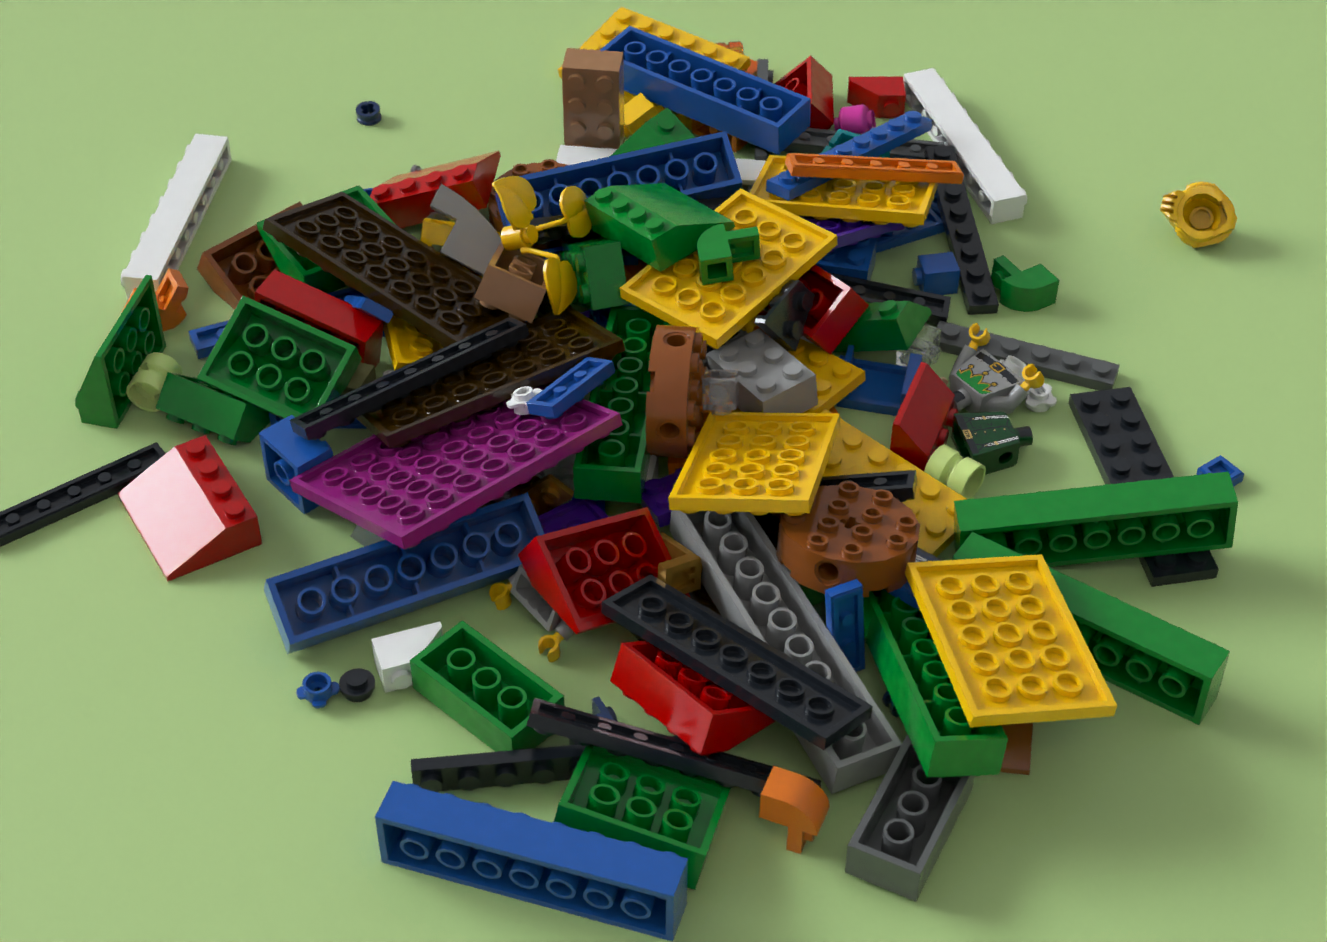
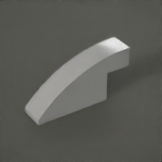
(472, 236)

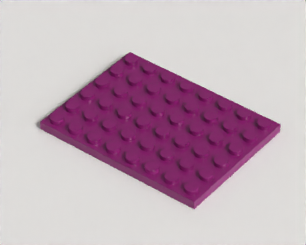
(447, 474)

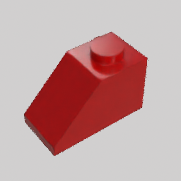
(880, 93)

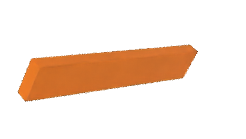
(873, 168)

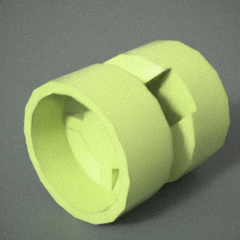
(148, 381)
(956, 472)

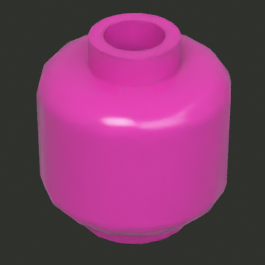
(855, 119)

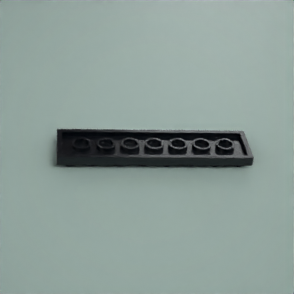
(1129, 453)
(738, 661)

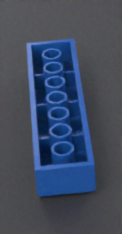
(711, 91)
(695, 166)
(389, 581)
(533, 860)

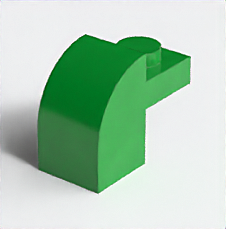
(722, 248)
(1024, 289)

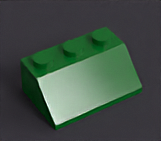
(886, 327)
(210, 409)

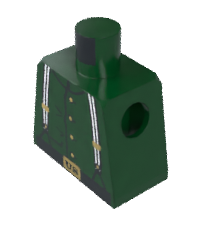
(989, 439)

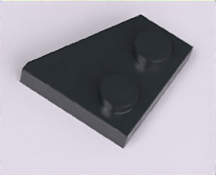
(787, 315)

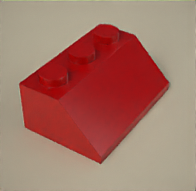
(815, 83)
(923, 418)

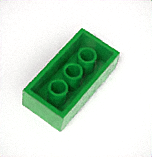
(598, 272)
(481, 688)

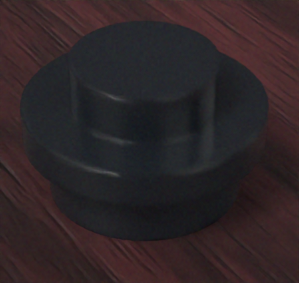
(357, 684)

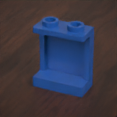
(884, 384)

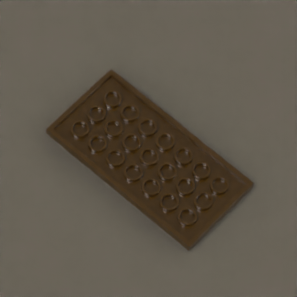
(386, 266)
(538, 360)

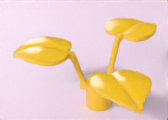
(518, 203)

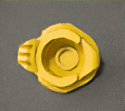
(1200, 214)

